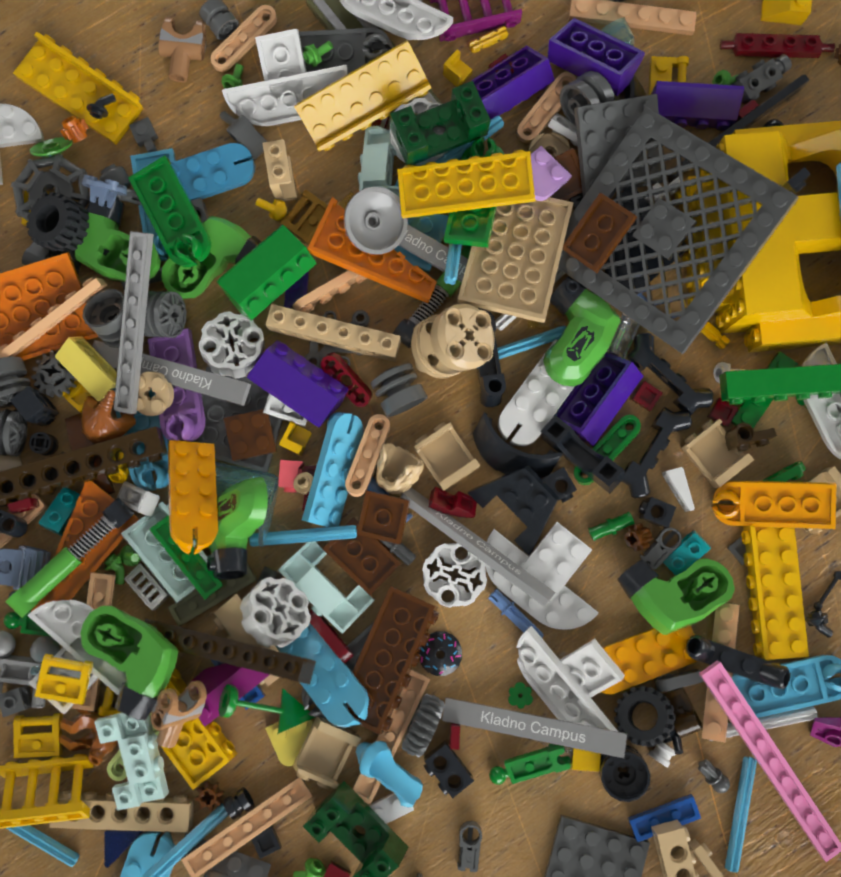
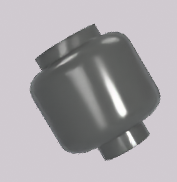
(117, 174)

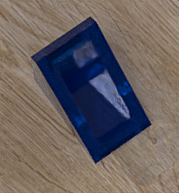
(116, 843)

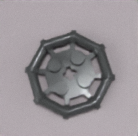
(48, 180)

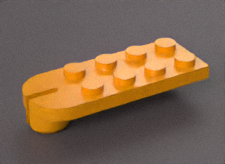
(192, 494)
(777, 504)
(648, 656)

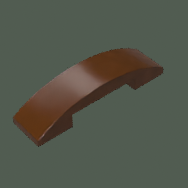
(77, 441)

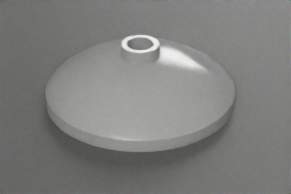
(388, 223)

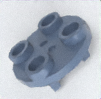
(105, 190)

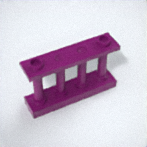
(488, 22)

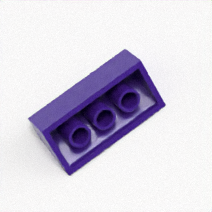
(585, 49)
(504, 90)
(699, 104)
(298, 383)
(599, 398)

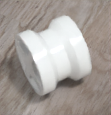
(662, 754)

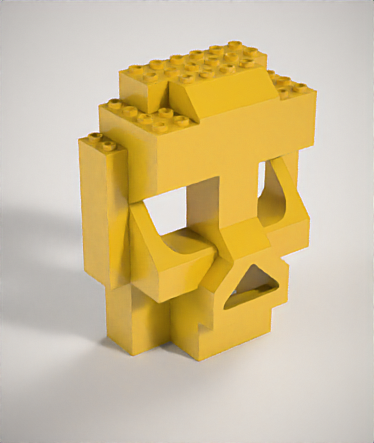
(770, 294)

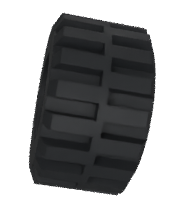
(57, 223)
(625, 710)

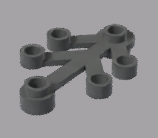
(313, 352)

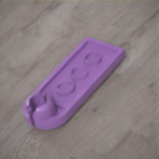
(187, 405)

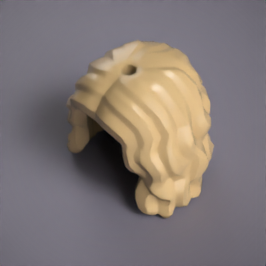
(397, 469)

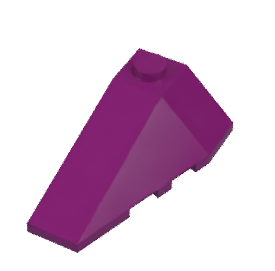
(217, 678)

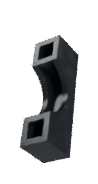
(595, 466)

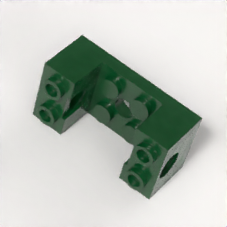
(462, 119)
(377, 849)

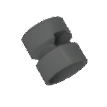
(218, 18)

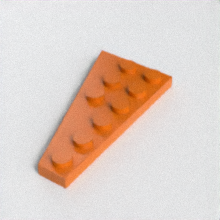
(389, 269)

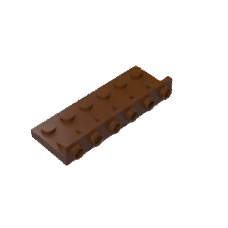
(391, 654)

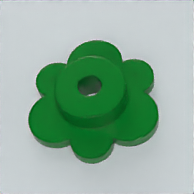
(525, 699)

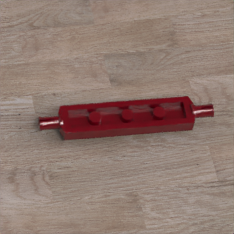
(776, 45)

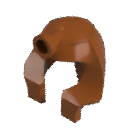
(99, 424)
(90, 741)

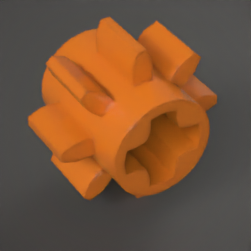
(74, 129)

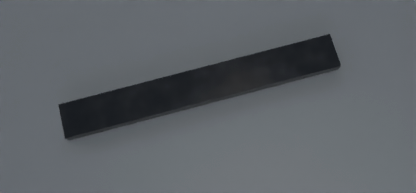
(756, 114)

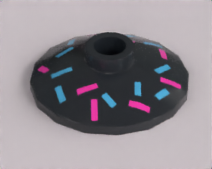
(453, 654)

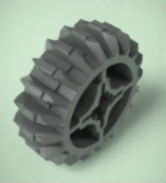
(423, 725)

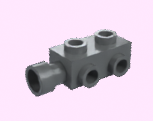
(762, 77)

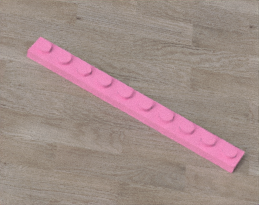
(771, 760)

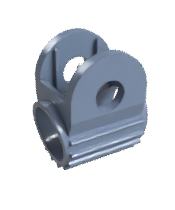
(25, 564)

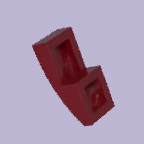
(455, 505)

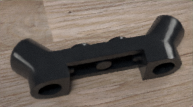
(490, 378)
(688, 398)
(665, 423)
(738, 662)

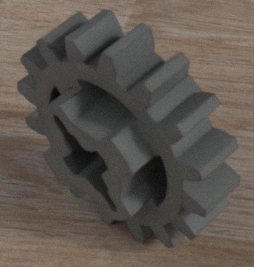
(55, 375)

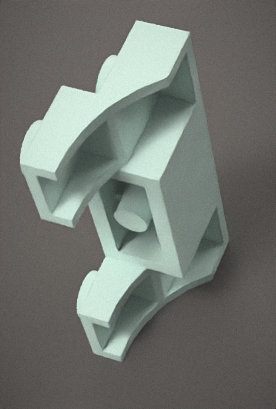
(377, 160)
(320, 591)
(140, 759)

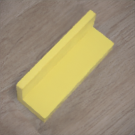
(87, 366)

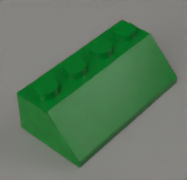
(266, 272)

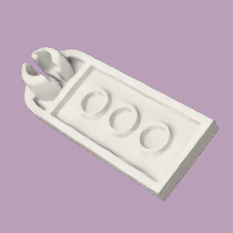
(532, 406)

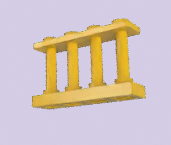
(52, 810)

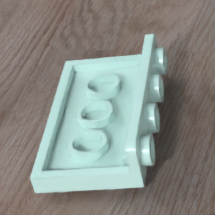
(156, 557)

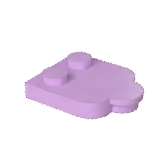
(547, 174)

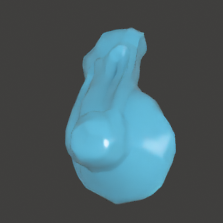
(378, 763)

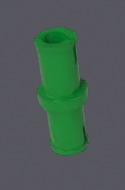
(611, 526)

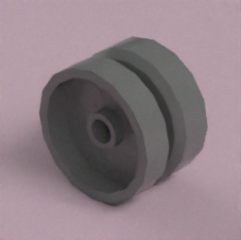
(585, 90)

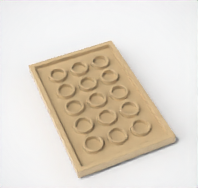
(521, 260)

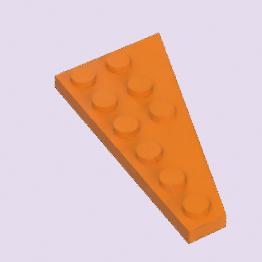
(85, 515)

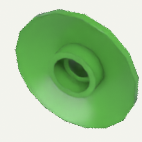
(50, 147)

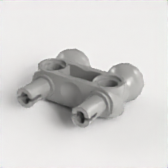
(17, 668)

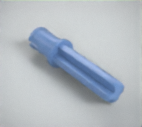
(512, 612)

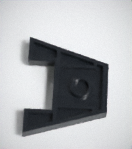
(526, 497)

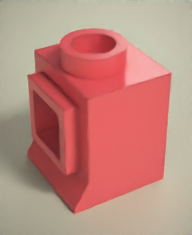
(287, 474)

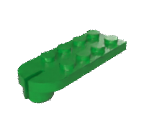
(171, 213)
(474, 225)

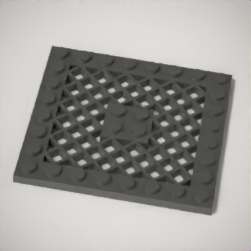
(667, 227)

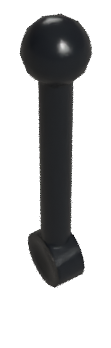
(819, 605)

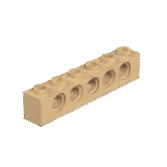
(333, 332)
(134, 820)
(666, 837)

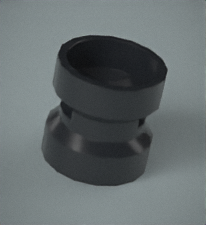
(48, 446)
(237, 804)

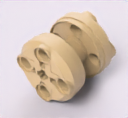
(453, 341)

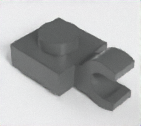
(144, 134)

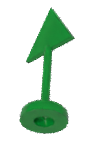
(291, 711)

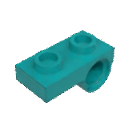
(60, 511)
(689, 551)

